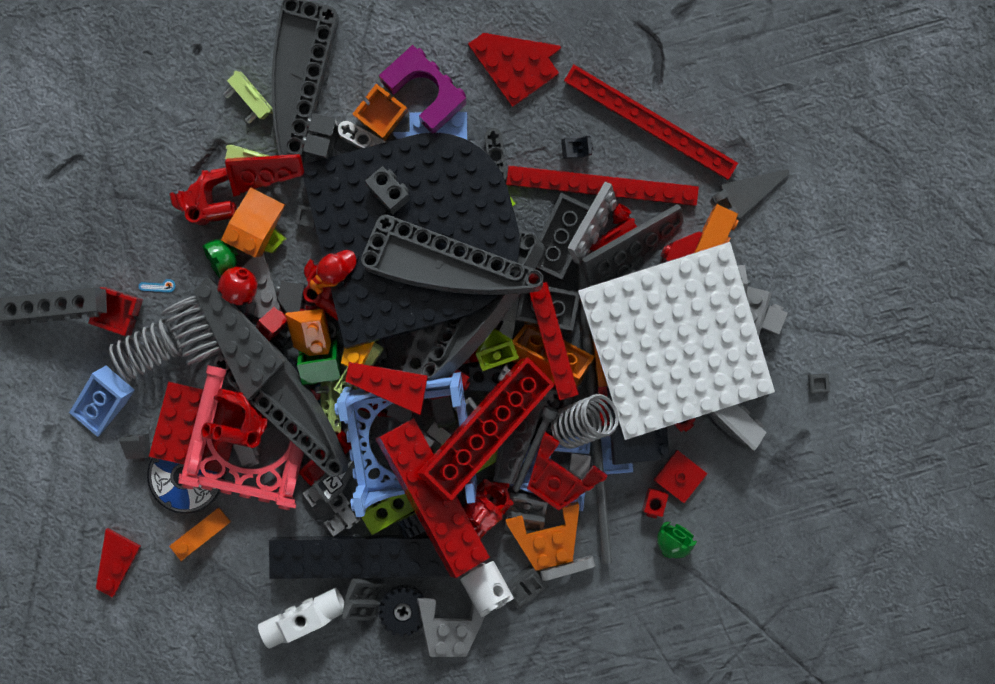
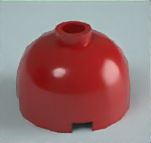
(238, 285)

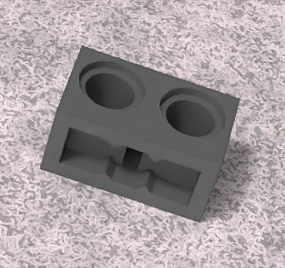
(384, 192)

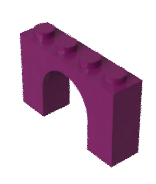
(414, 65)

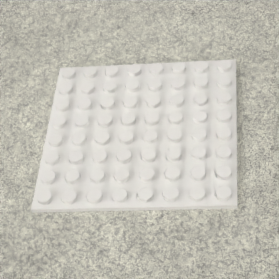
(676, 340)

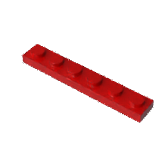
(554, 343)

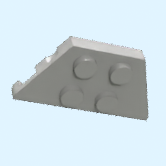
(266, 291)

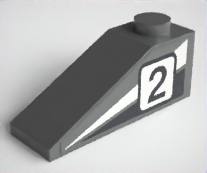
(331, 487)

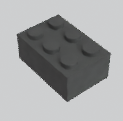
(565, 306)

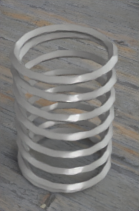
(181, 305)
(129, 363)
(592, 433)

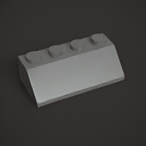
(741, 425)

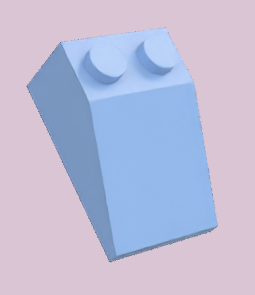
(101, 400)

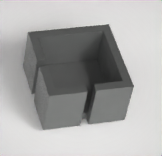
(321, 136)

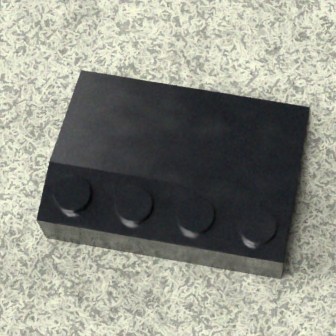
(641, 448)

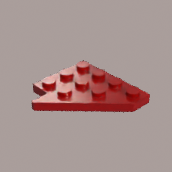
(515, 64)

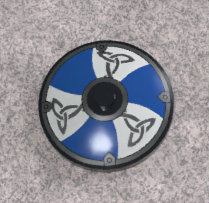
(166, 490)

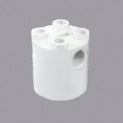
(486, 588)

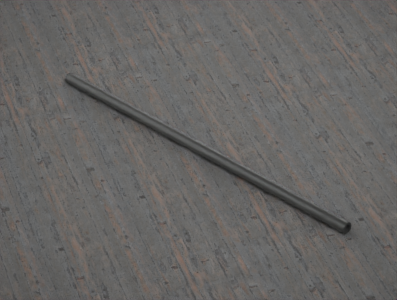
(596, 445)

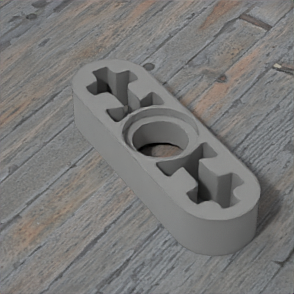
(568, 568)

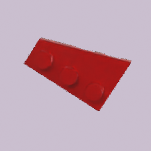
(115, 561)

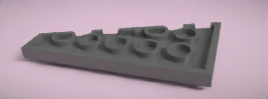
(627, 251)
(243, 346)

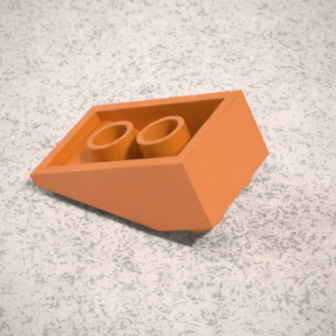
(253, 223)

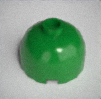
(221, 256)
(675, 541)

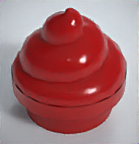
(621, 214)

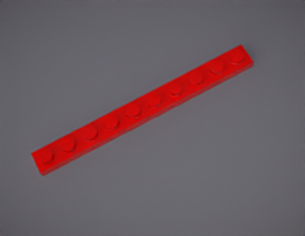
(650, 122)
(592, 184)

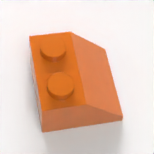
(309, 331)

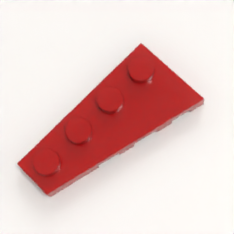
(261, 171)
(392, 385)

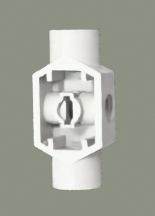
(290, 626)

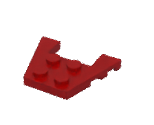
(556, 483)

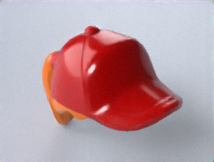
(333, 269)

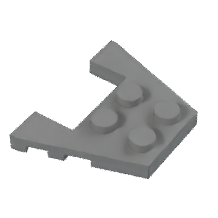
(448, 635)

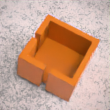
(381, 114)

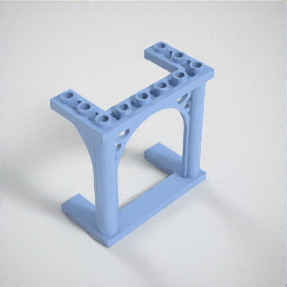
(374, 490)

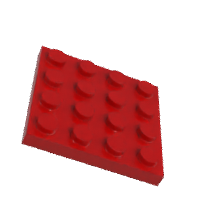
(177, 424)

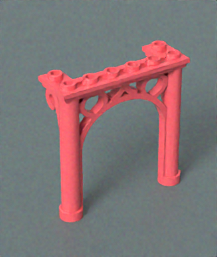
(208, 481)

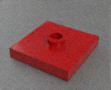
(680, 476)

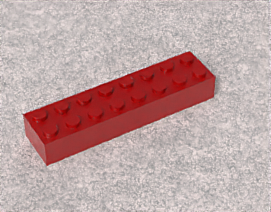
(485, 429)
(442, 520)

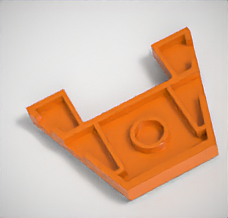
(551, 545)

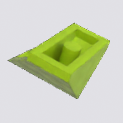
(496, 351)

